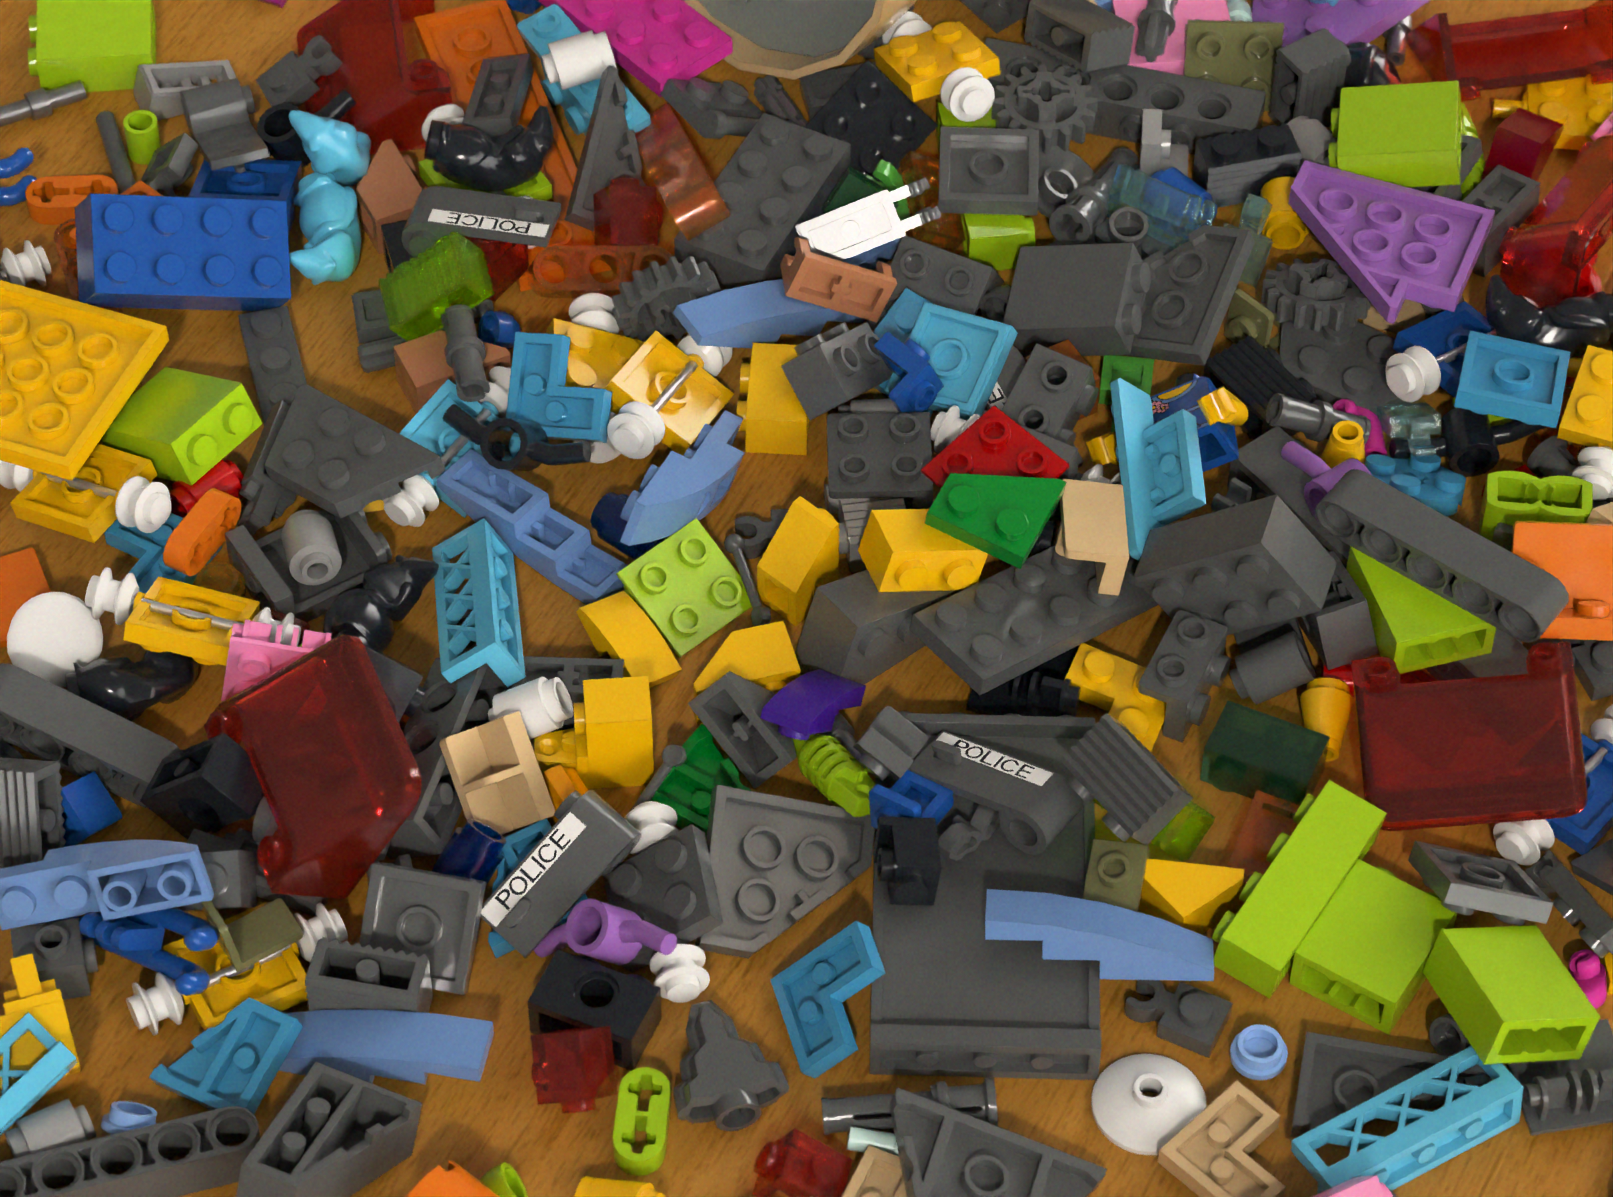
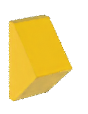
(1190, 893)

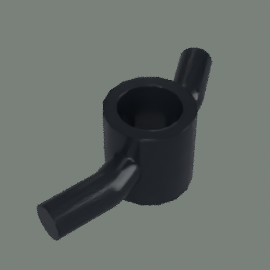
(281, 137)
(1469, 441)
(533, 446)

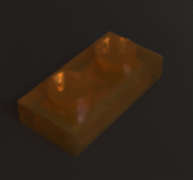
(944, 231)
(1262, 826)

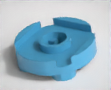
(1421, 479)

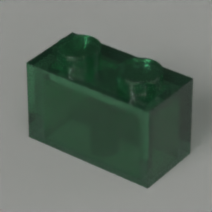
(1263, 754)

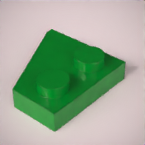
(996, 512)
(690, 785)

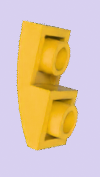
(625, 632)

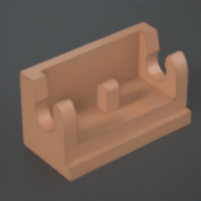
(836, 283)

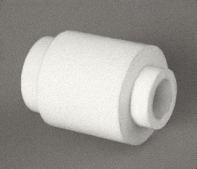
(578, 59)
(541, 704)

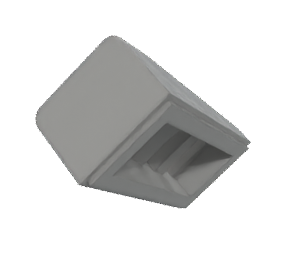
(159, 85)

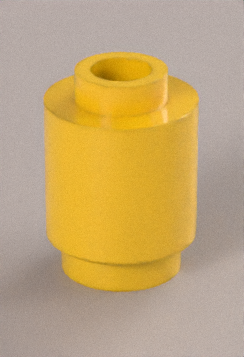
(1283, 223)

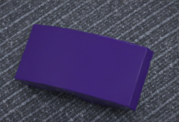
(811, 703)

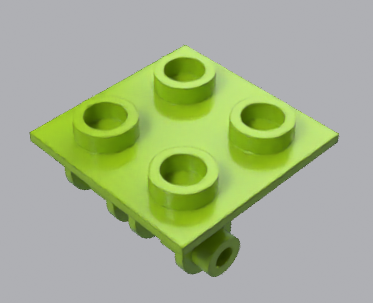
(686, 587)

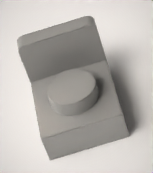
(1156, 146)

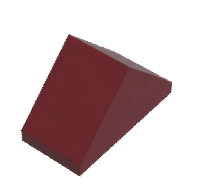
(1523, 143)

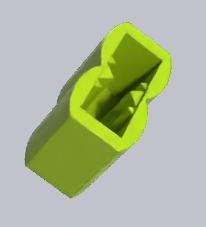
(1523, 497)

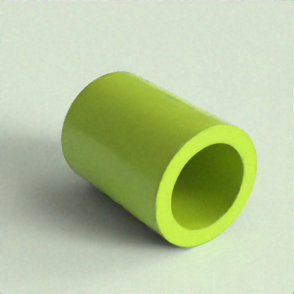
(141, 135)

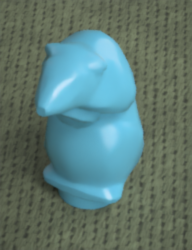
(333, 146)
(330, 225)

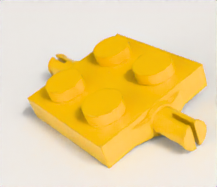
(1568, 102)

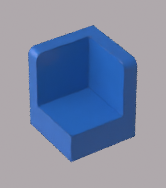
(87, 809)

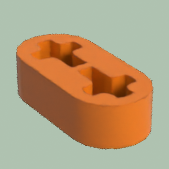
(65, 195)
(202, 532)

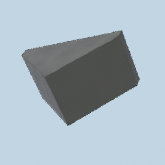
(732, 715)

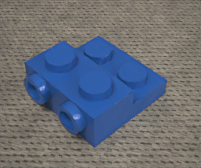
(260, 181)

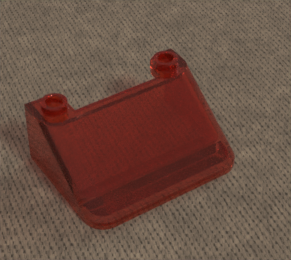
(1517, 49)
(375, 70)
(1471, 744)
(326, 765)

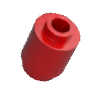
(223, 476)

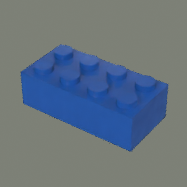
(182, 252)

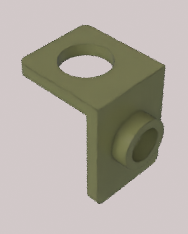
(1251, 318)
(1116, 873)
(256, 933)

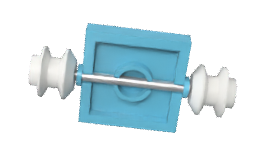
(434, 434)

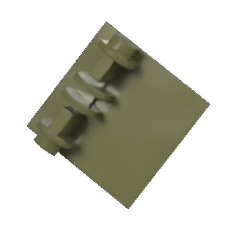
(1233, 53)

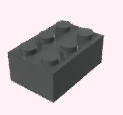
(1237, 566)

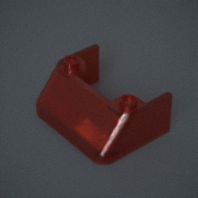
(1564, 230)

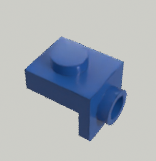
(909, 362)
(910, 797)

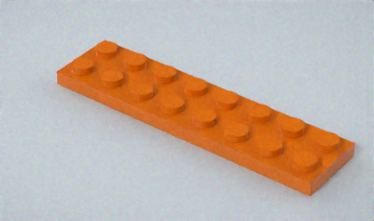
(486, 30)

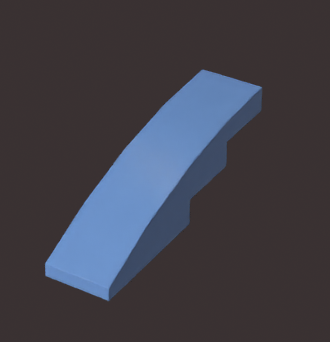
(752, 316)
(532, 529)
(1081, 929)
(390, 1044)

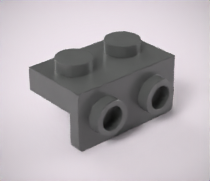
(1185, 670)

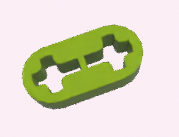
(630, 1119)

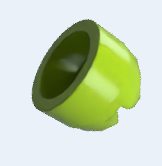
(504, 1181)

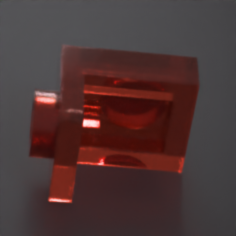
(800, 1168)

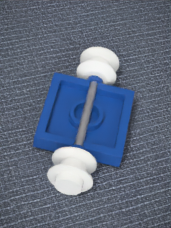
(1434, 352)
(1525, 839)

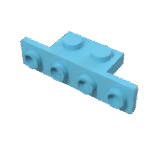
(578, 101)
(1156, 464)

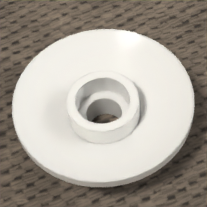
(1139, 1121)

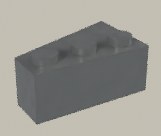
(860, 630)
(330, 1138)

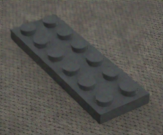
(1025, 617)

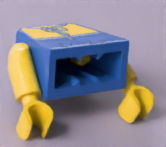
(1215, 414)

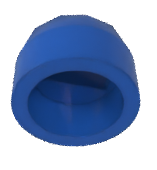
(498, 328)

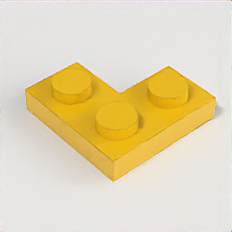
(1113, 686)

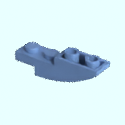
(684, 485)
(104, 878)

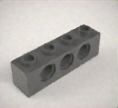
(442, 713)

